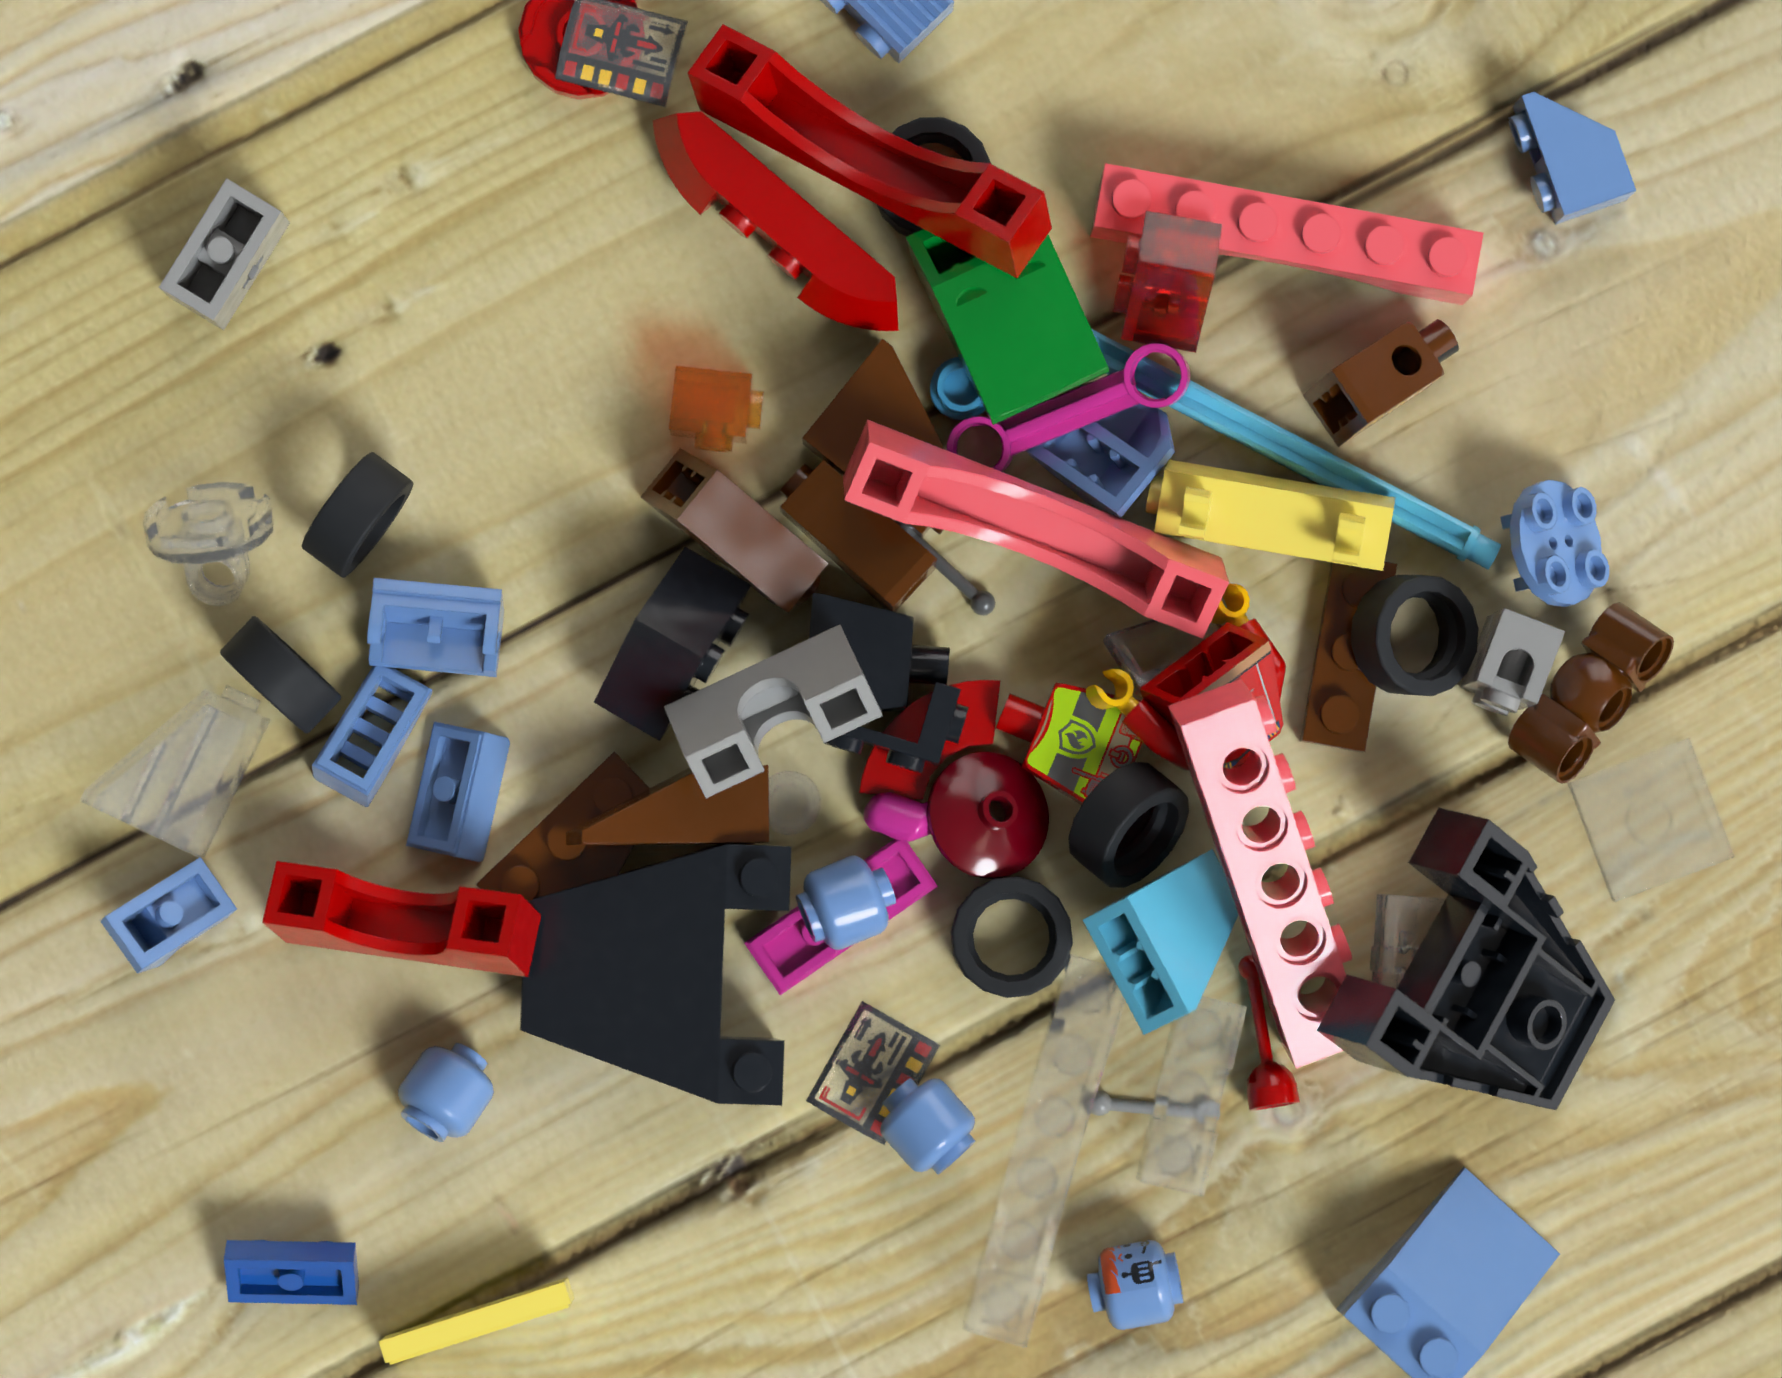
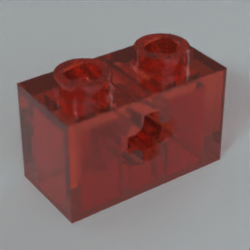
(1169, 280)

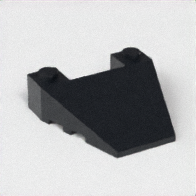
(638, 971)
(1496, 987)

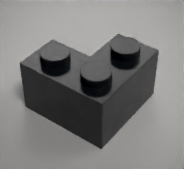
(674, 642)

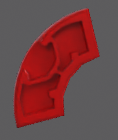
(978, 730)

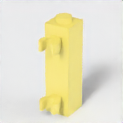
(1271, 514)

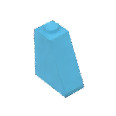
(1166, 939)

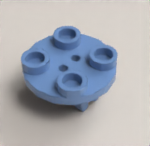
(1556, 543)

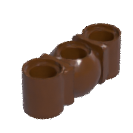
(1591, 692)

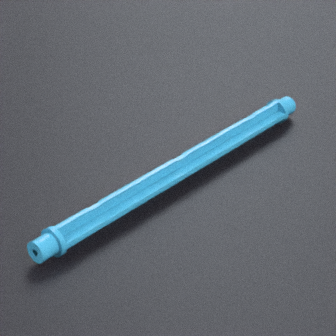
(1302, 455)

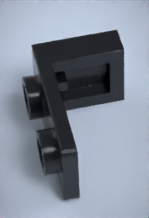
(942, 723)

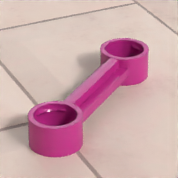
(1075, 408)

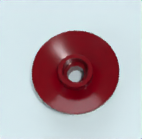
(962, 820)

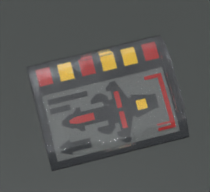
(621, 50)
(868, 1067)

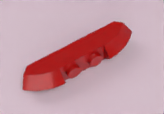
(714, 167)

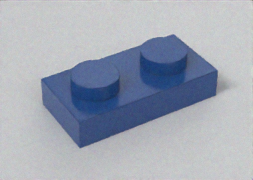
(291, 1272)

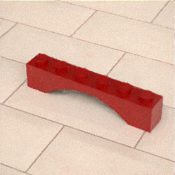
(947, 196)

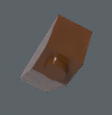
(683, 815)

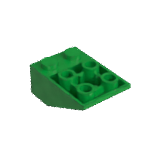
(1012, 334)

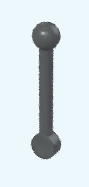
(981, 601)

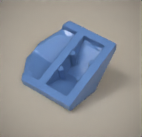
(1110, 458)

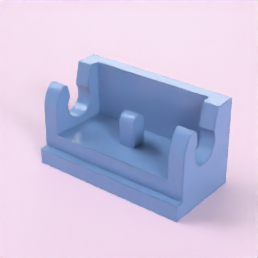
(435, 627)

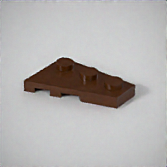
(544, 861)

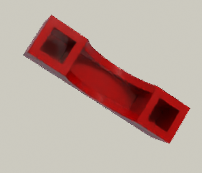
(449, 929)

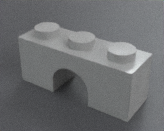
(728, 719)

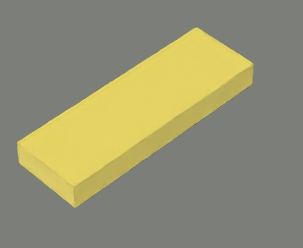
(477, 1321)

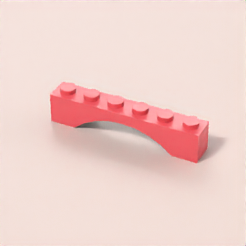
(1300, 233)
(955, 494)

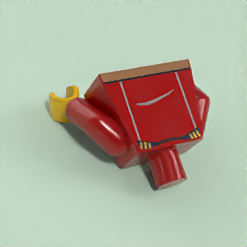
(1229, 654)

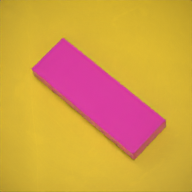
(786, 947)

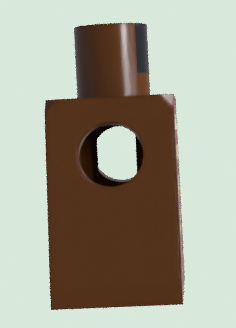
(1380, 378)

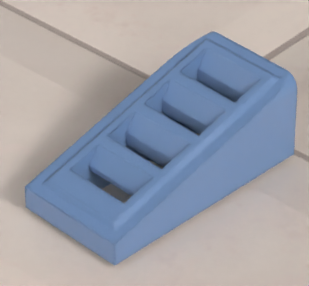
(346, 782)

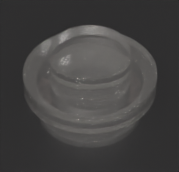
(792, 802)

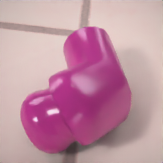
(897, 817)

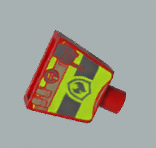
(1070, 739)

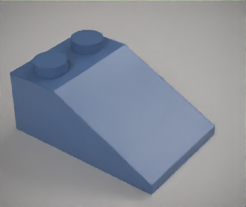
(1450, 1282)

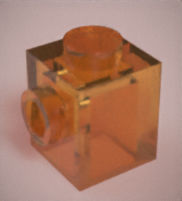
(714, 407)

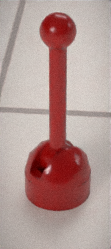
(1269, 1083)

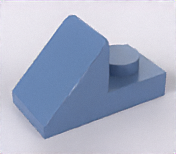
(168, 916)

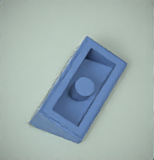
(458, 792)

